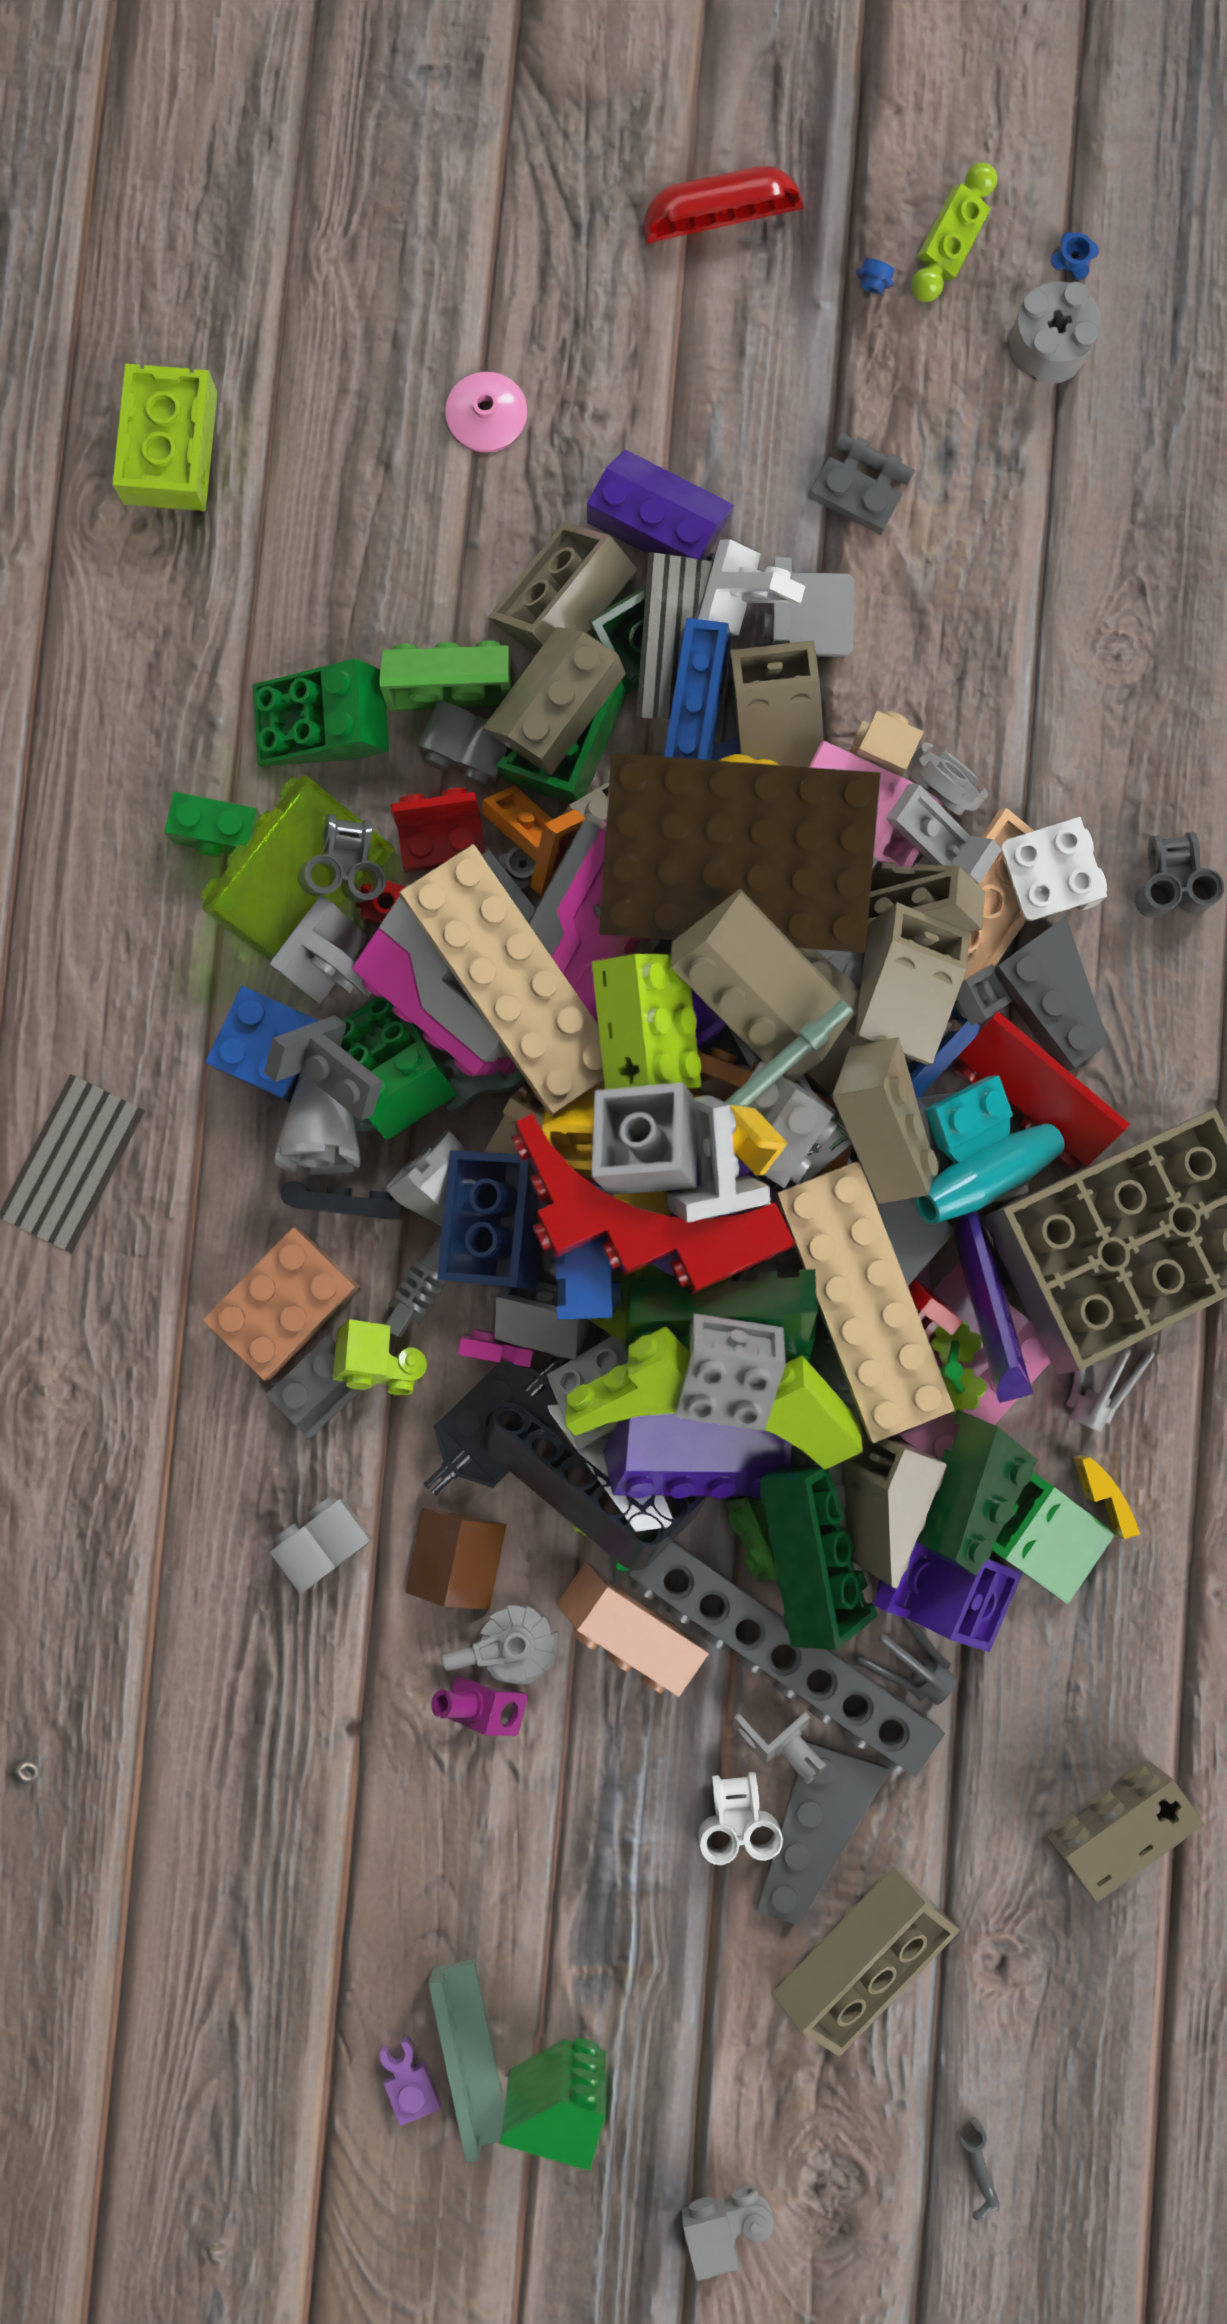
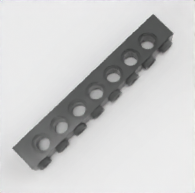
(917, 1733)

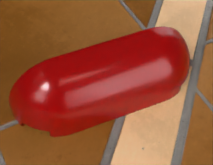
(720, 202)

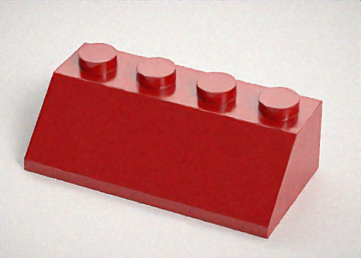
(1041, 1090)

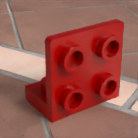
(437, 827)

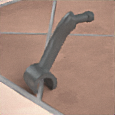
(975, 2146)

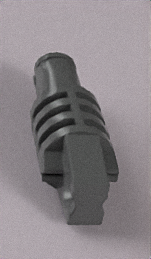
(416, 1291)

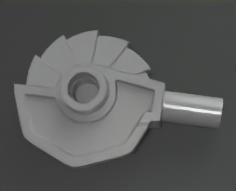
(513, 1647)

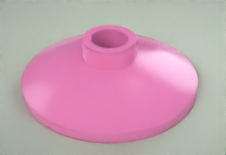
(488, 429)

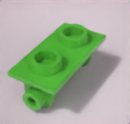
(749, 1521)

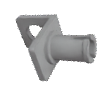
(787, 1744)

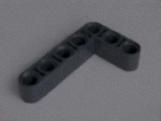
(572, 1489)

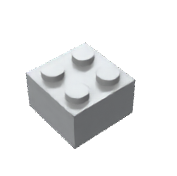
(644, 1139)

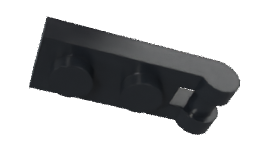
(341, 1201)

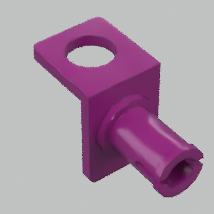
(479, 1707)

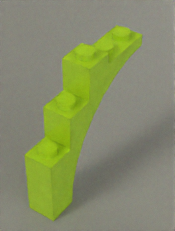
(650, 1384)

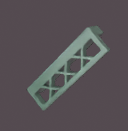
(468, 2054)

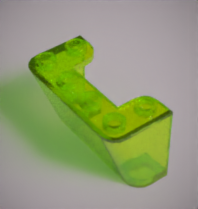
(260, 890)

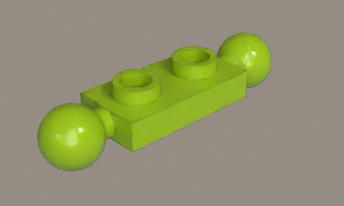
(954, 232)

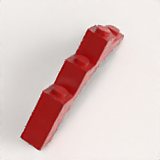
(581, 1213)

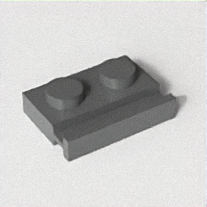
(310, 1393)

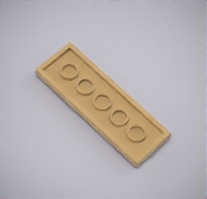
(509, 977)
(865, 1302)

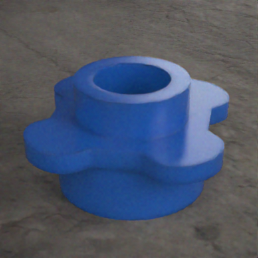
(1080, 245)

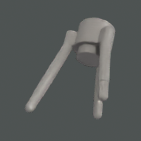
(1096, 1408)

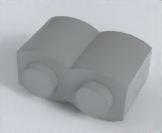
(319, 1545)

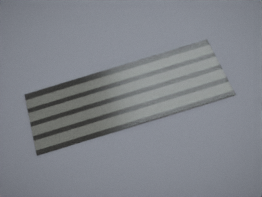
(672, 594)
(71, 1163)

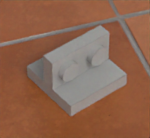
(322, 952)

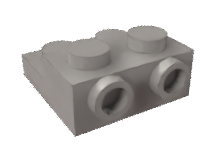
(799, 1120)

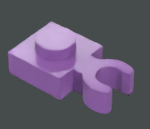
(411, 2086)

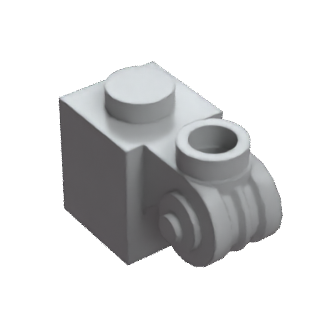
(715, 2224)

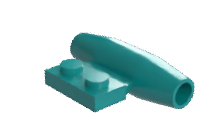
(987, 1159)

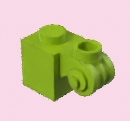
(365, 1359)

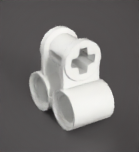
(738, 1815)

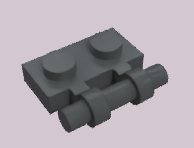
(856, 494)

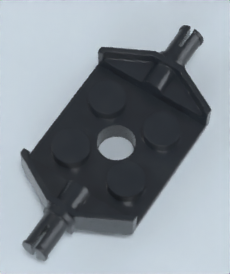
(464, 1425)

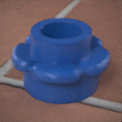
(875, 275)

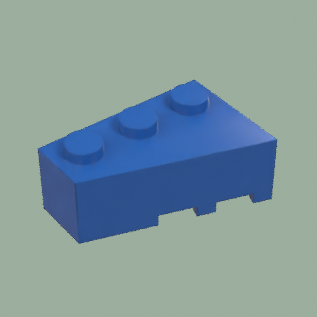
(586, 1282)

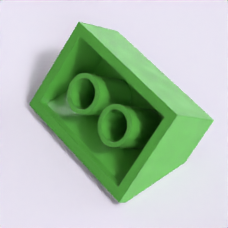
(448, 673)

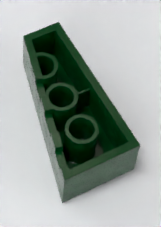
(764, 1301)

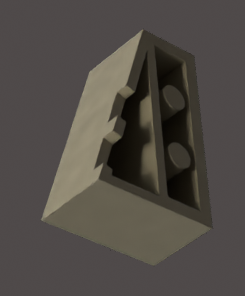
(930, 889)

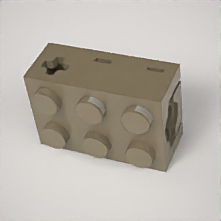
(1124, 1829)

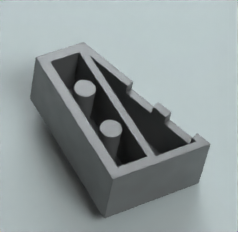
(1055, 996)

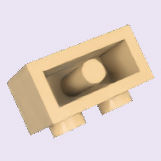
(887, 742)

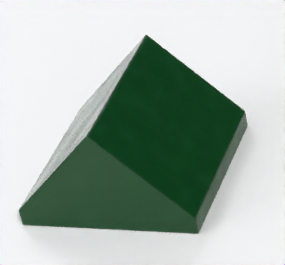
(621, 631)

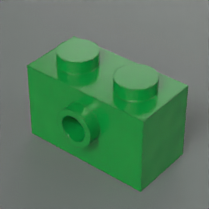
(209, 824)

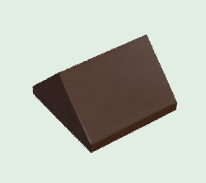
(455, 1559)

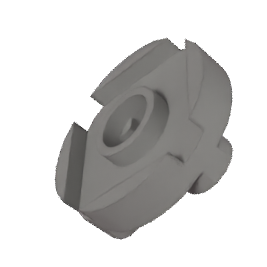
(948, 778)

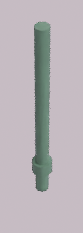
(812, 1036)

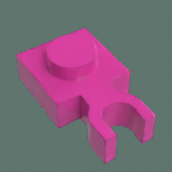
(484, 1346)

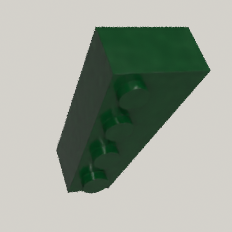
(813, 1558)

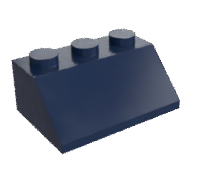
(490, 1221)

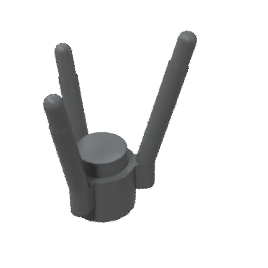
(930, 1678)

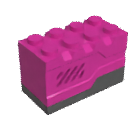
(570, 913)

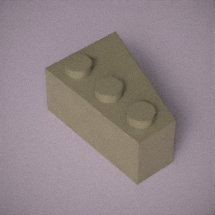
(885, 1121)

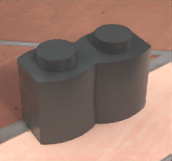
(458, 741)

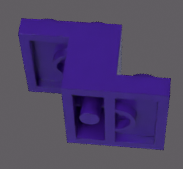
(951, 1599)

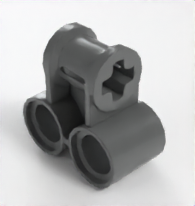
(343, 858)
(1174, 869)

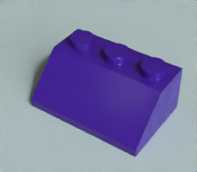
(656, 509)

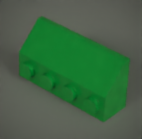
(557, 2103)

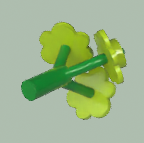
(961, 1383)

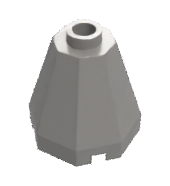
(424, 1181)

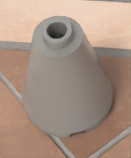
(317, 1133)

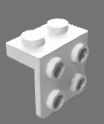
(1054, 870)

